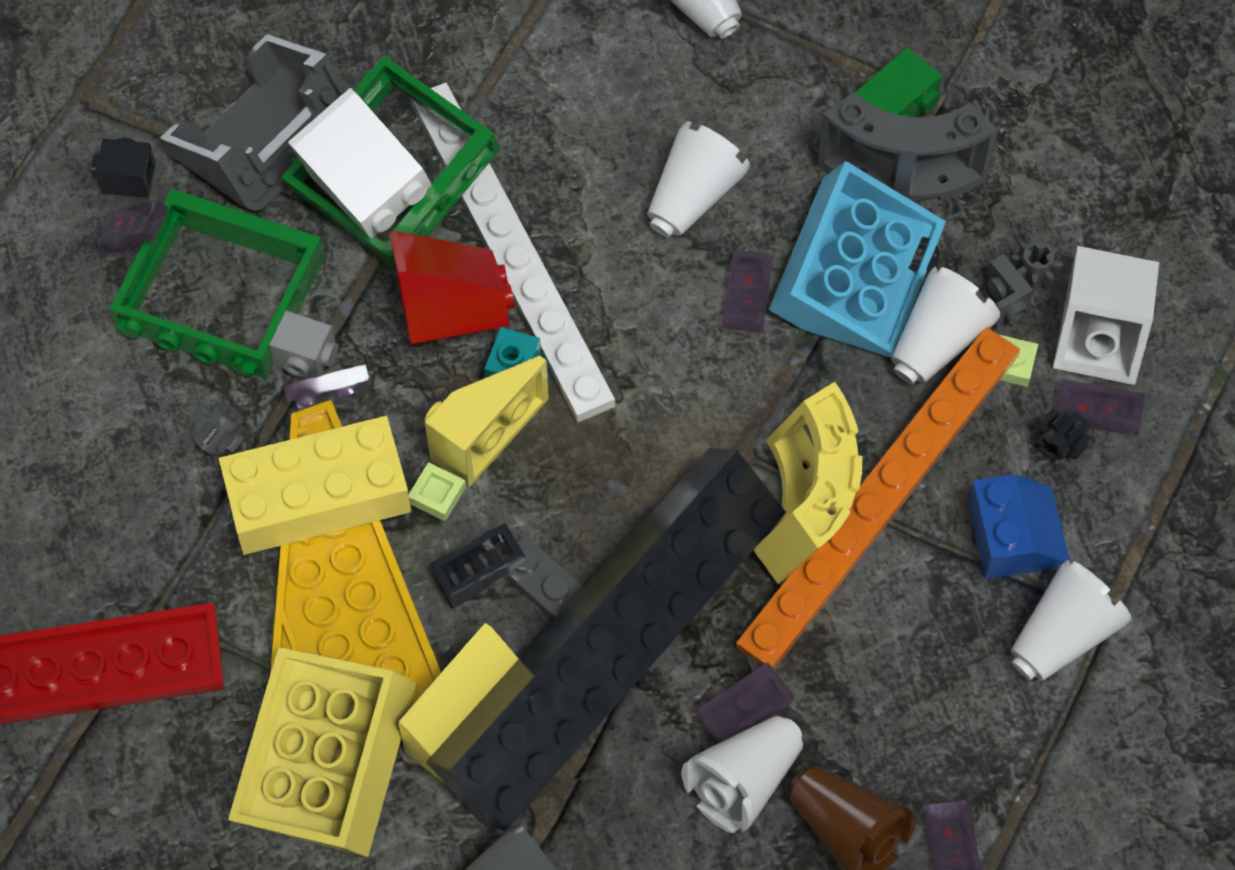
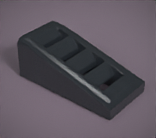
(472, 585)

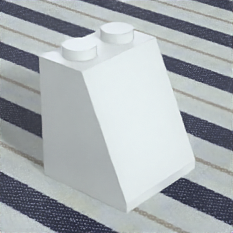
(360, 164)
(1106, 315)

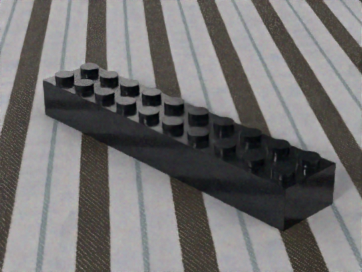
(606, 638)

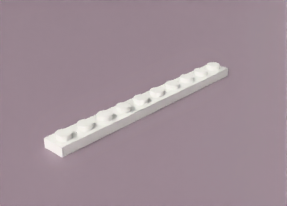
(529, 280)

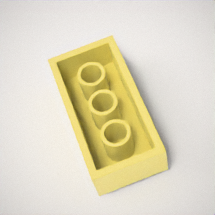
(315, 485)

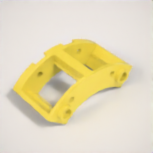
(810, 493)

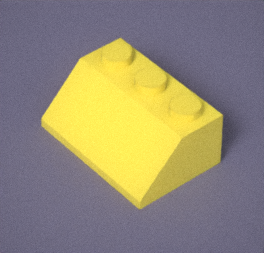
(455, 694)

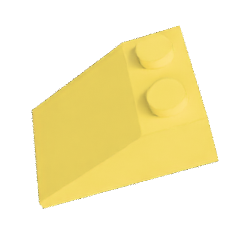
(484, 418)

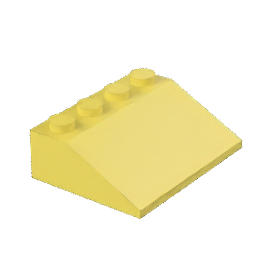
(323, 751)

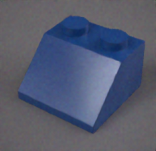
(1016, 526)

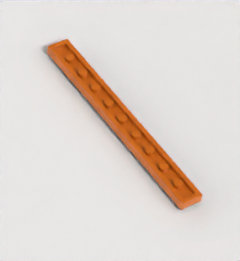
(879, 498)

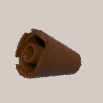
(851, 820)

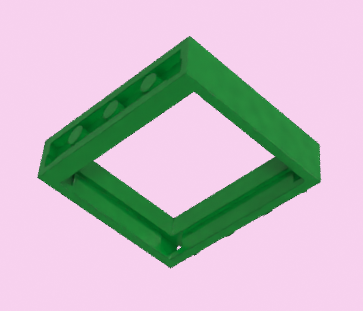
(446, 188)
(233, 227)

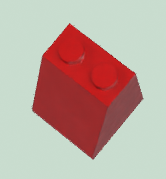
(449, 287)

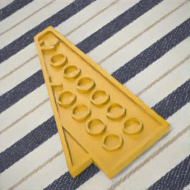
(346, 592)

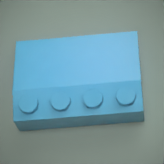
(854, 260)

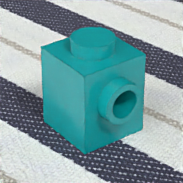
(510, 350)

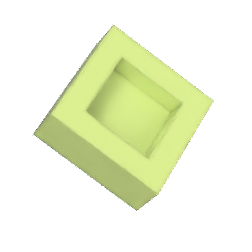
(1022, 368)
(437, 491)

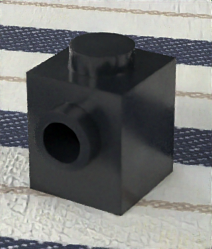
(124, 167)

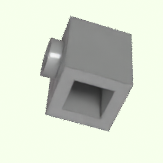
(303, 345)

